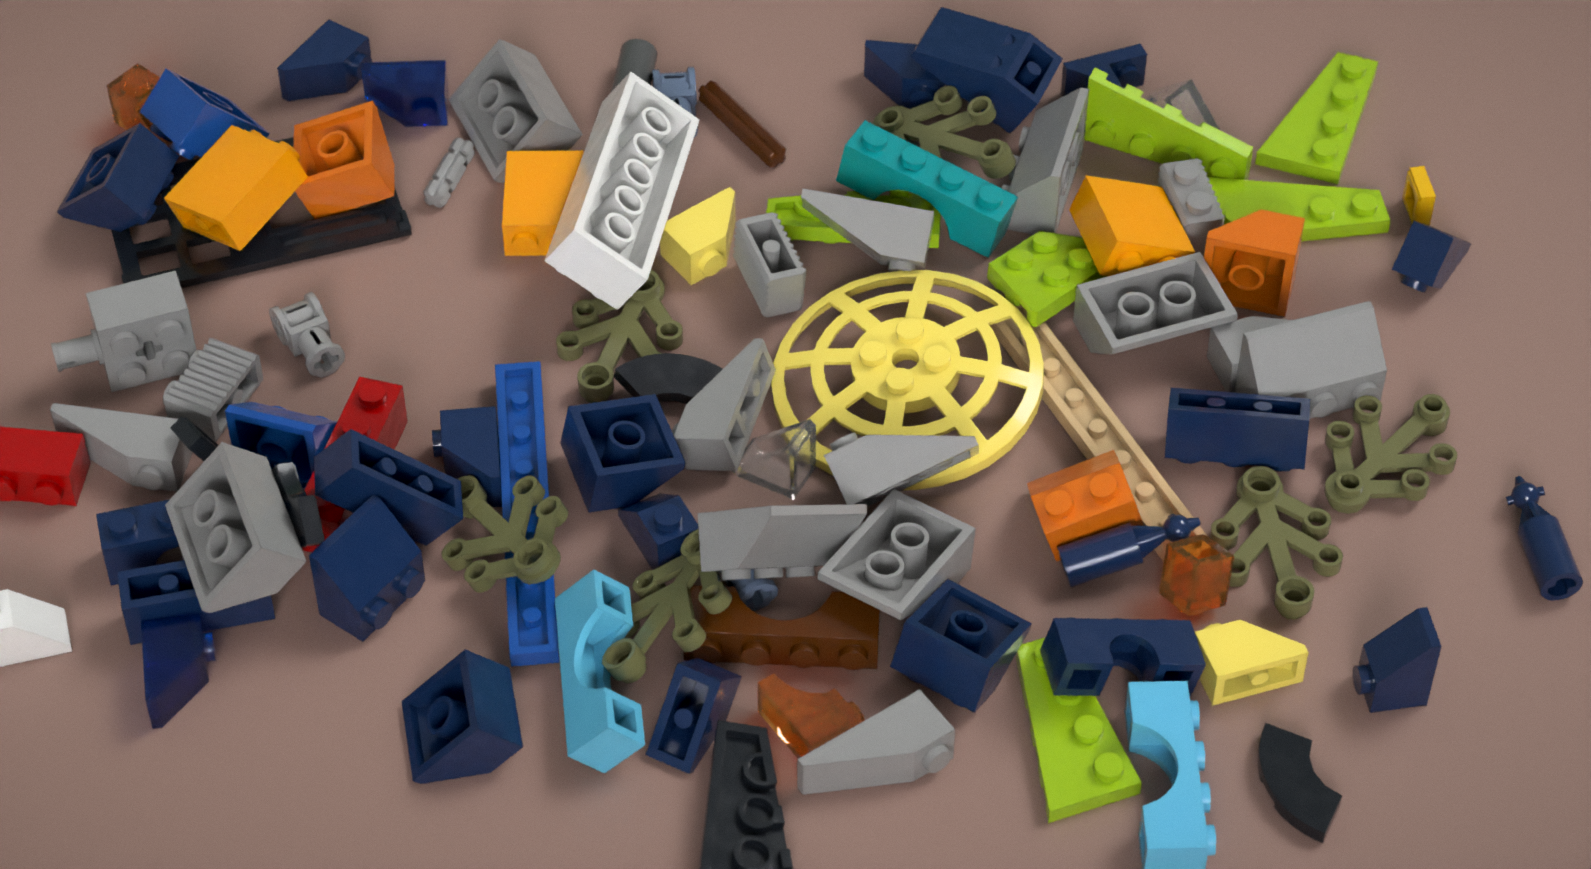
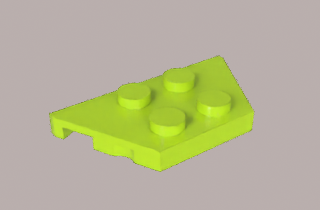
(1043, 273)

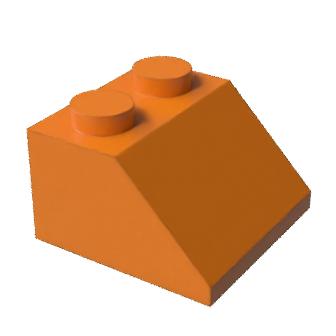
(344, 161)
(1256, 259)
(1083, 500)

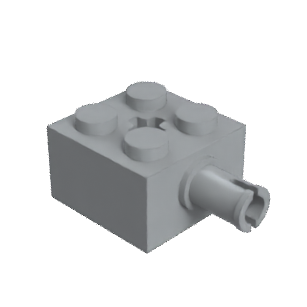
(137, 333)

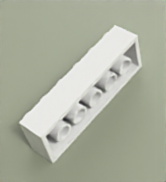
(623, 191)

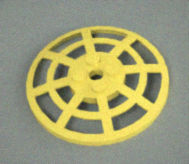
(925, 384)

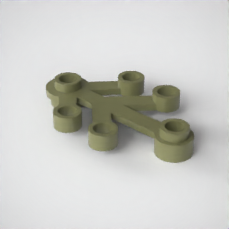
(993, 155)
(597, 378)
(1352, 488)
(1263, 492)
(533, 559)
(627, 657)

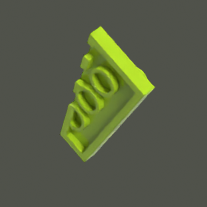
(1323, 123)
(1140, 128)
(1326, 209)
(805, 226)
(1074, 744)

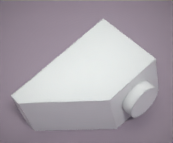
(30, 629)

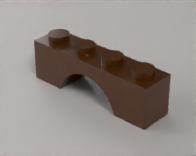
(835, 635)

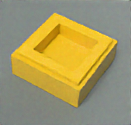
(1419, 195)

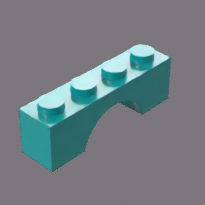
(971, 207)

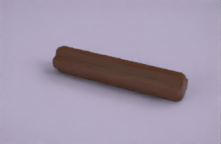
(742, 124)

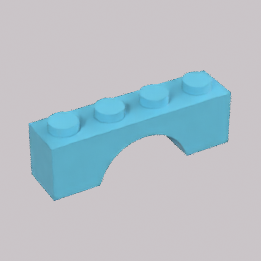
(598, 722)
(1162, 729)

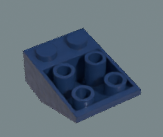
(988, 62)

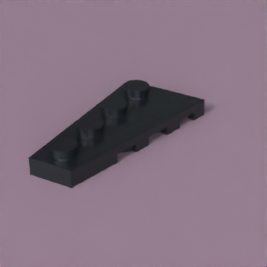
(742, 803)

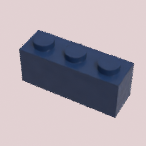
(1237, 429)
(415, 493)
(168, 592)

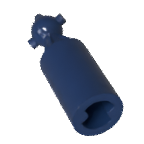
(1544, 544)
(1119, 548)

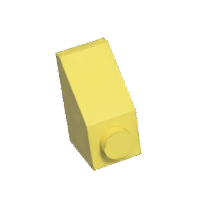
(700, 237)
(1247, 660)

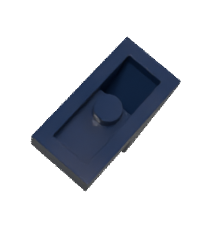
(1122, 65)

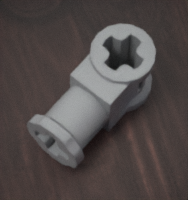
(308, 333)

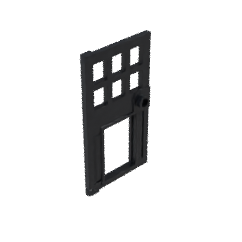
(268, 246)

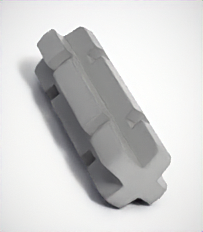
(449, 172)

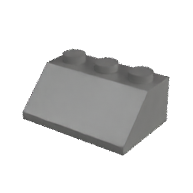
(512, 108)
(1048, 163)
(1150, 305)
(1317, 358)
(234, 530)
(775, 539)

